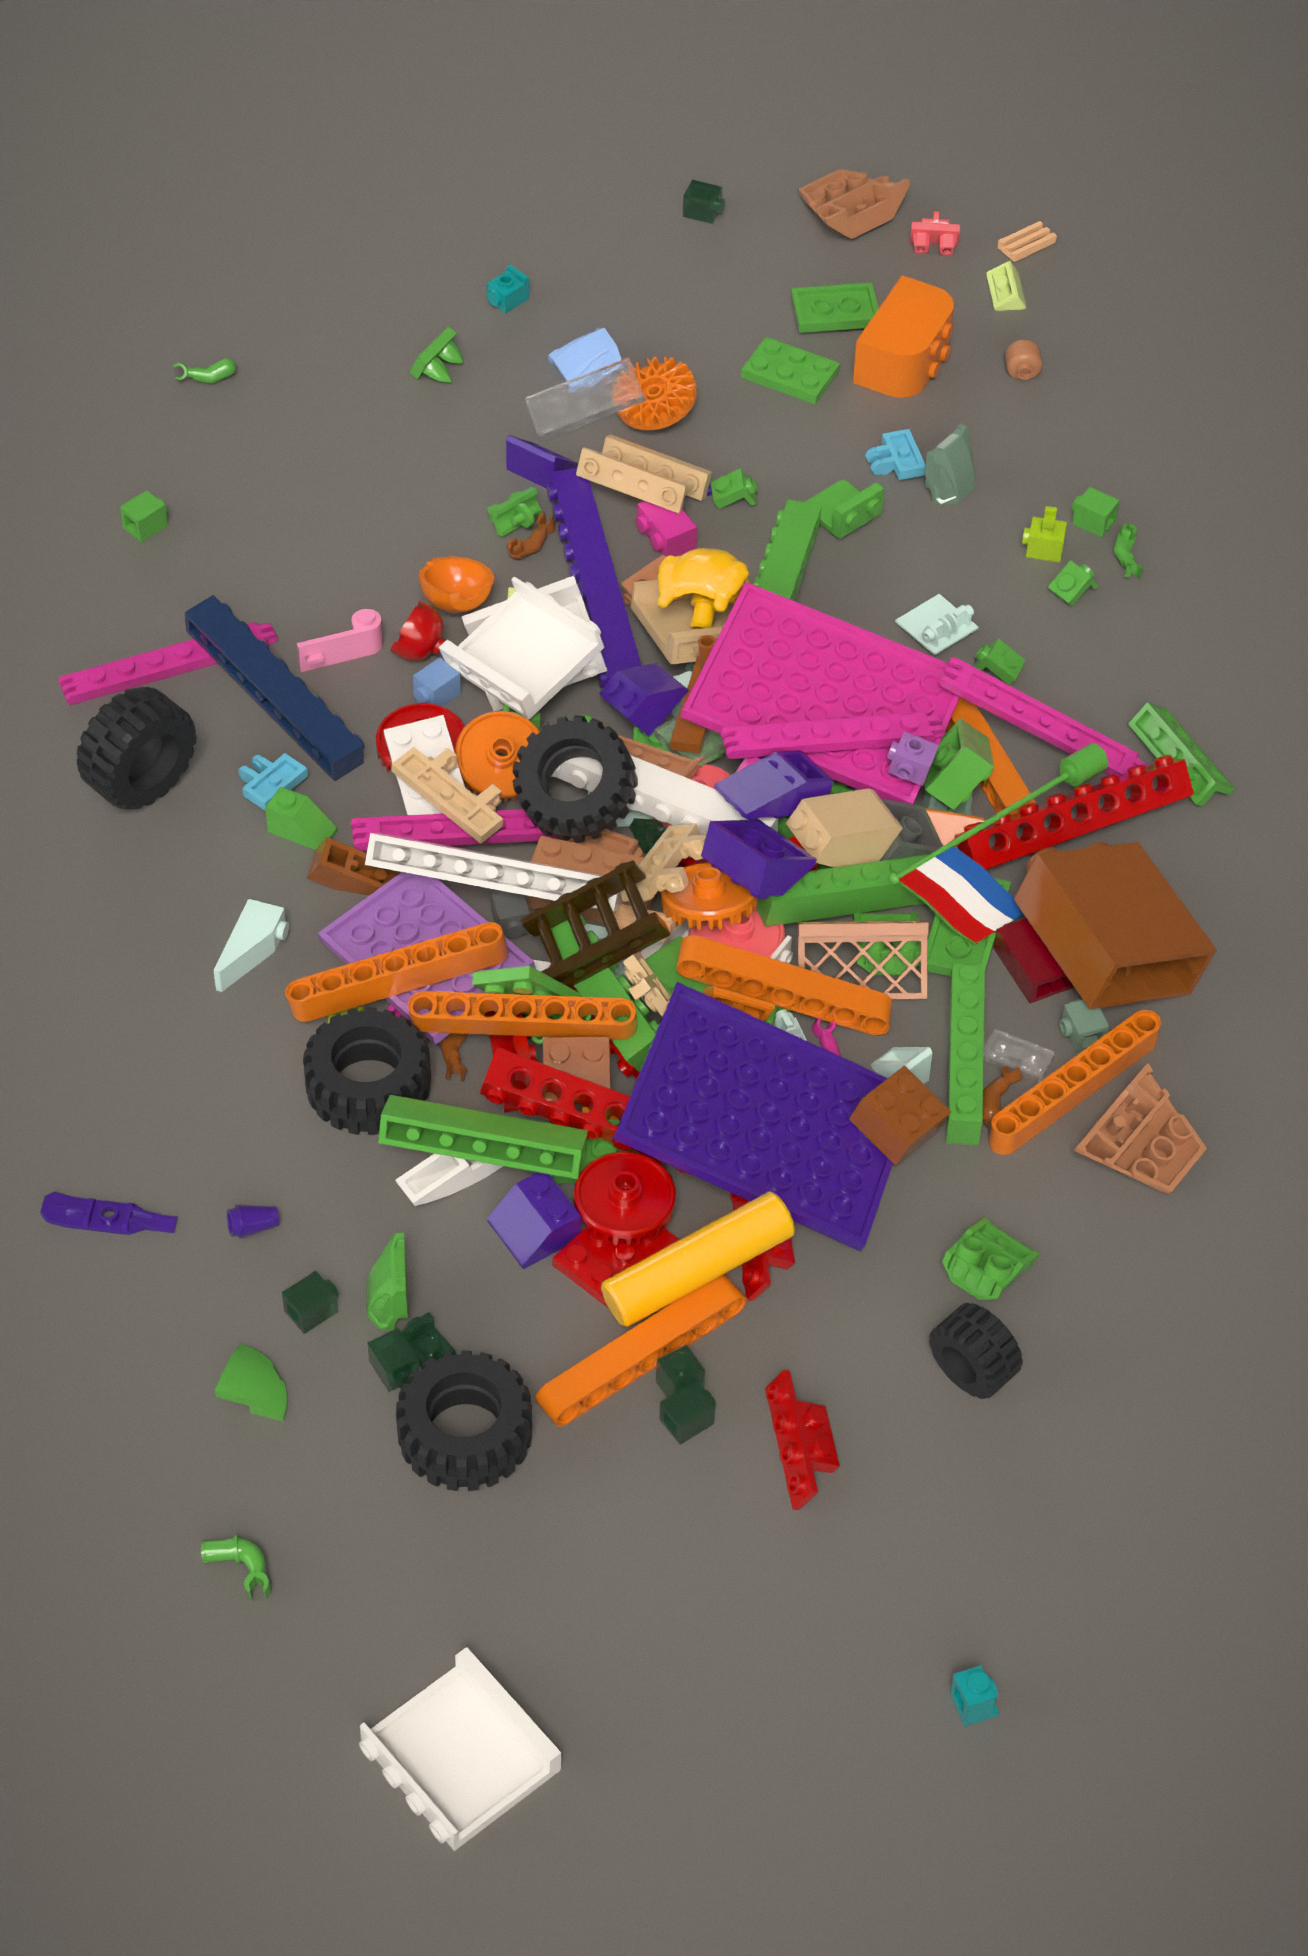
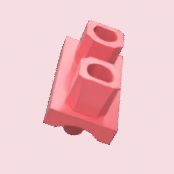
(934, 232)

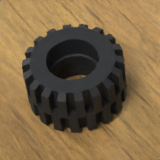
(976, 1350)

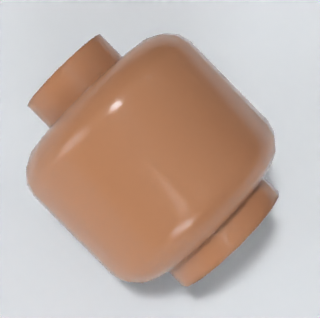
(1023, 359)

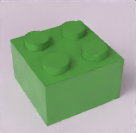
(959, 764)

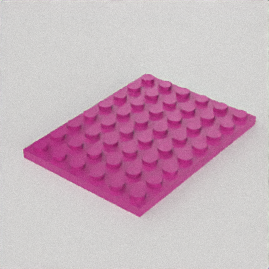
(802, 665)

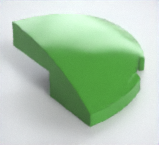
(253, 1381)

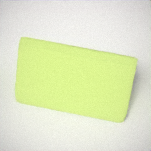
(1006, 288)

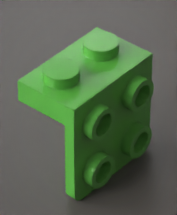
(848, 508)

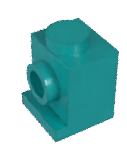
(508, 289)
(974, 1696)

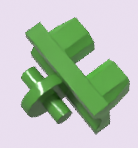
(515, 512)

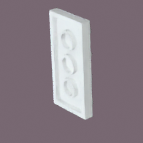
(431, 739)

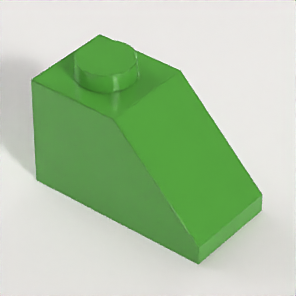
(298, 819)

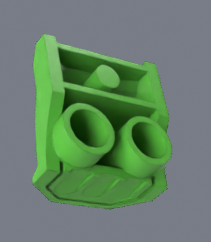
(880, 950)
(987, 1260)
(388, 1285)

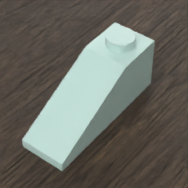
(251, 942)

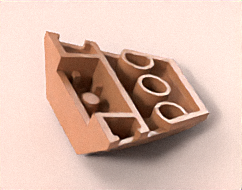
(853, 201)
(1144, 1136)

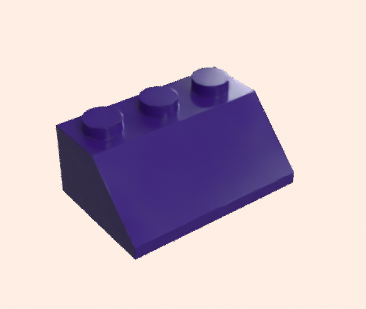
(756, 856)

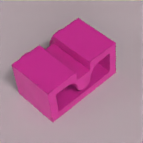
(668, 531)

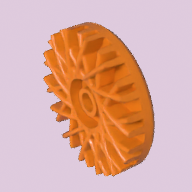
(668, 394)
(480, 744)
(709, 898)

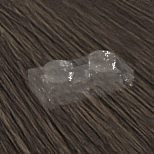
(1015, 1052)

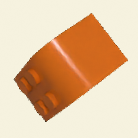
(905, 340)

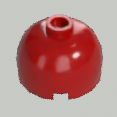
(420, 634)

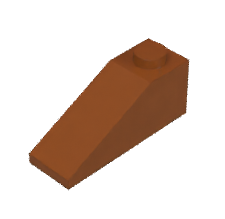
(345, 869)

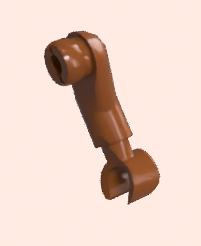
(519, 549)
(450, 1050)
(994, 1091)

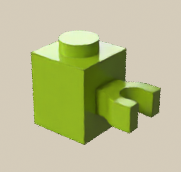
(1045, 537)

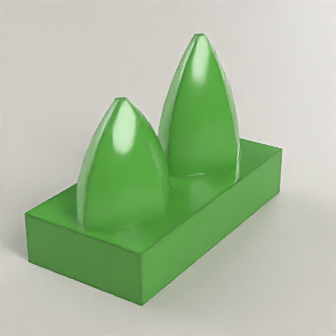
(429, 362)

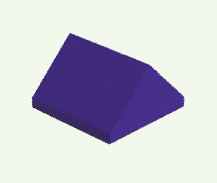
(534, 461)

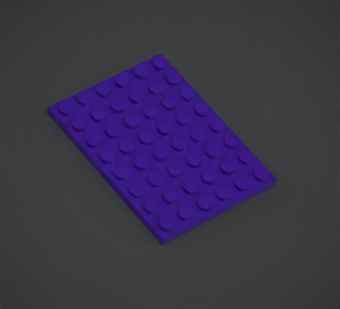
(758, 1115)

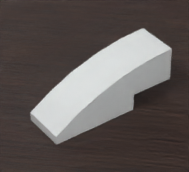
(442, 1177)

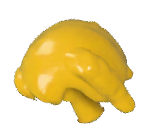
(709, 574)

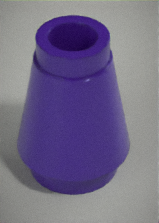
(250, 1219)

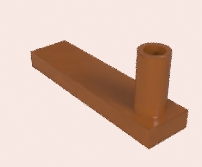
(686, 734)

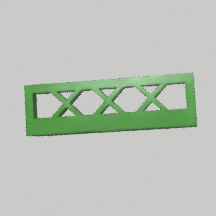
(1166, 736)

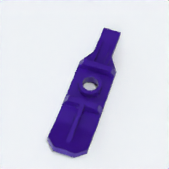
(88, 1215)

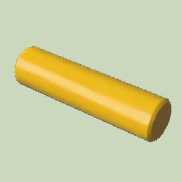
(698, 1259)

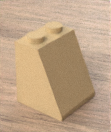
(844, 827)

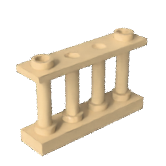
(644, 473)

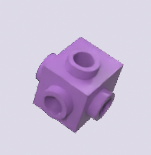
(912, 758)

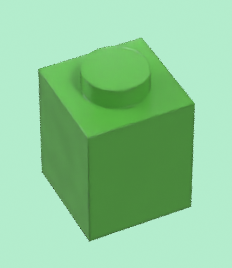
(1095, 511)
(144, 516)

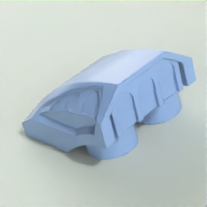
(585, 354)

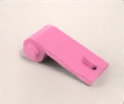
(359, 642)

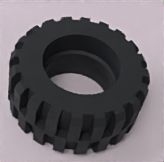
(555, 746)
(136, 747)
(360, 1038)
(464, 1459)

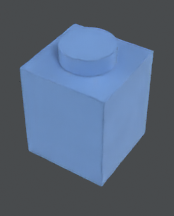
(436, 683)

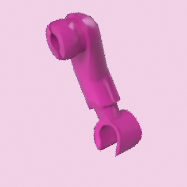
(827, 1041)

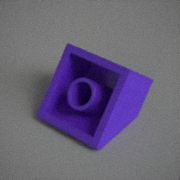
(644, 695)
(535, 1219)

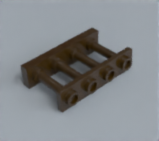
(618, 943)

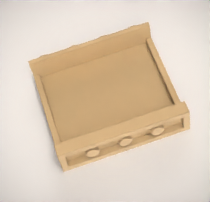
(670, 625)

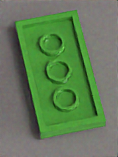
(948, 947)

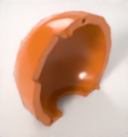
(456, 583)

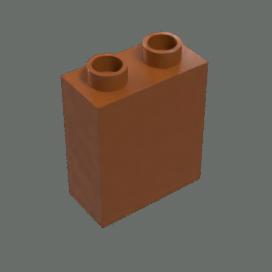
(1113, 924)

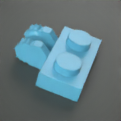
(897, 453)
(262, 787)

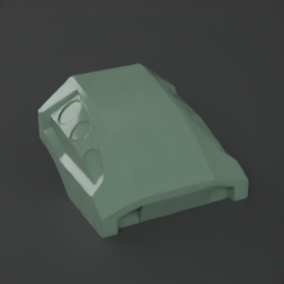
(951, 468)

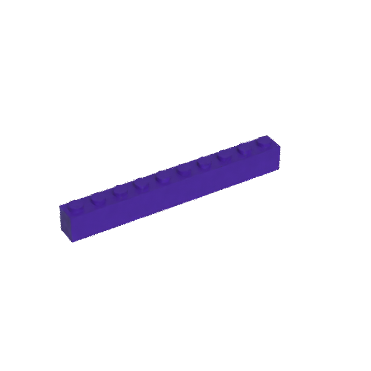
(592, 568)

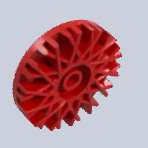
(410, 714)
(625, 1197)

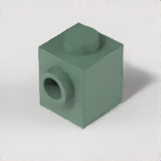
(1082, 1025)

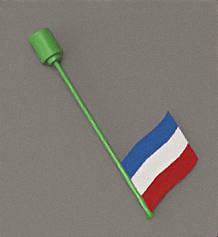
(961, 888)

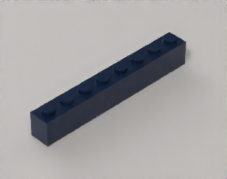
(275, 687)

